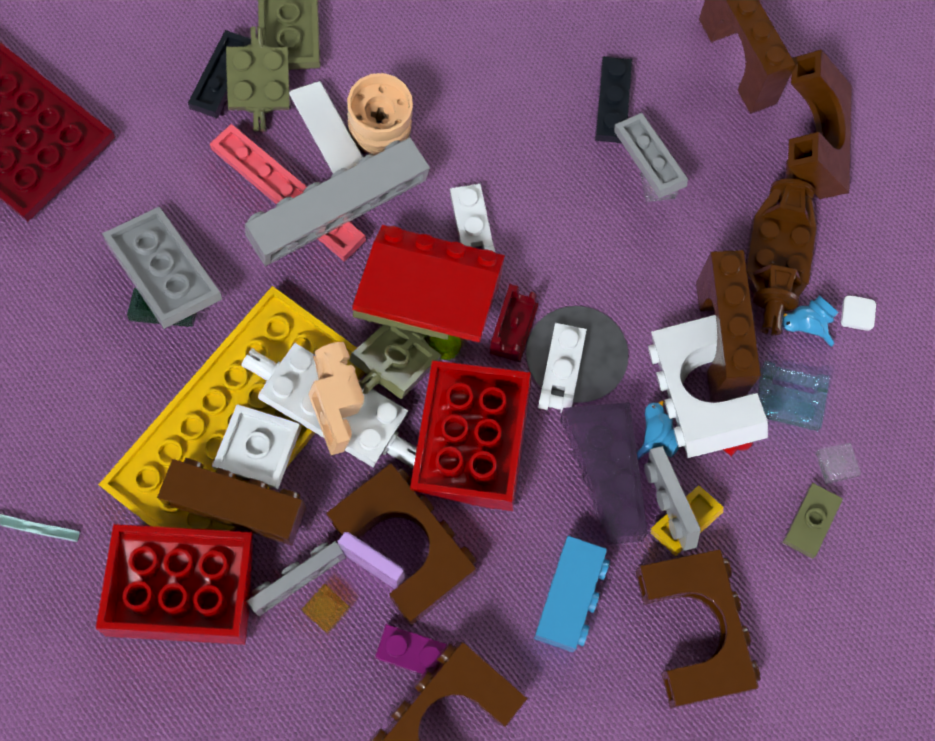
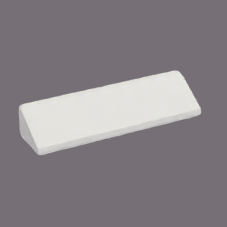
(326, 126)

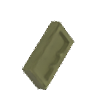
(812, 520)

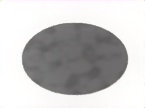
(603, 353)

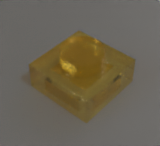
(326, 609)

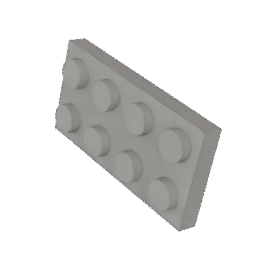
(162, 267)

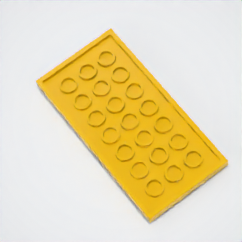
(202, 410)

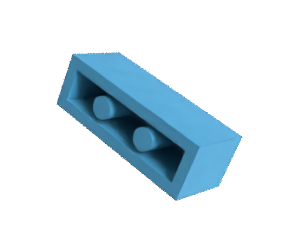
(572, 595)

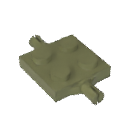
(257, 78)
(394, 360)

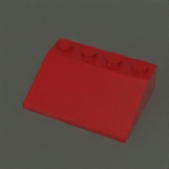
(429, 283)
(472, 434)
(176, 584)

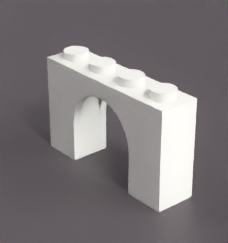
(701, 424)

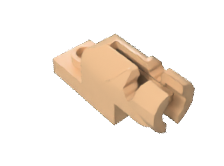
(335, 395)

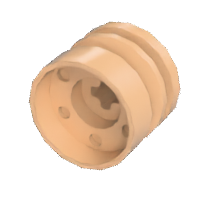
(379, 99)

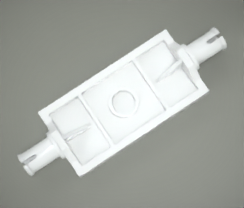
(371, 428)

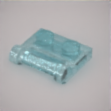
(792, 405)

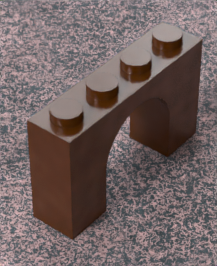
(766, 57)
(825, 155)
(725, 290)
(390, 497)
(707, 580)
(461, 674)

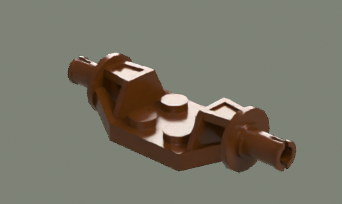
(781, 249)

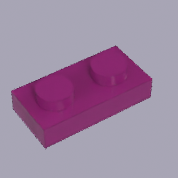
(408, 650)

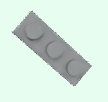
(651, 155)
(672, 499)
(295, 577)

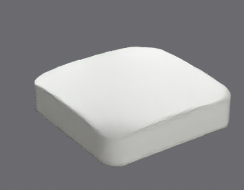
(858, 313)

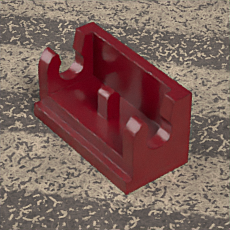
(514, 324)

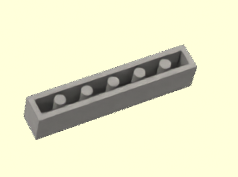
(336, 201)

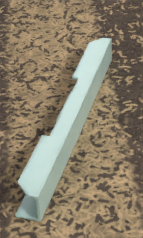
(37, 528)

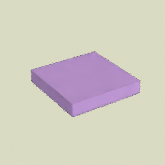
(371, 560)

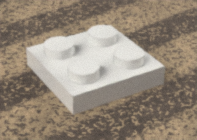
(257, 446)

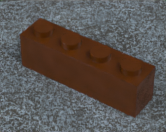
(232, 501)

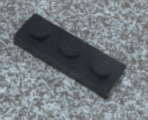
(211, 88)
(613, 97)

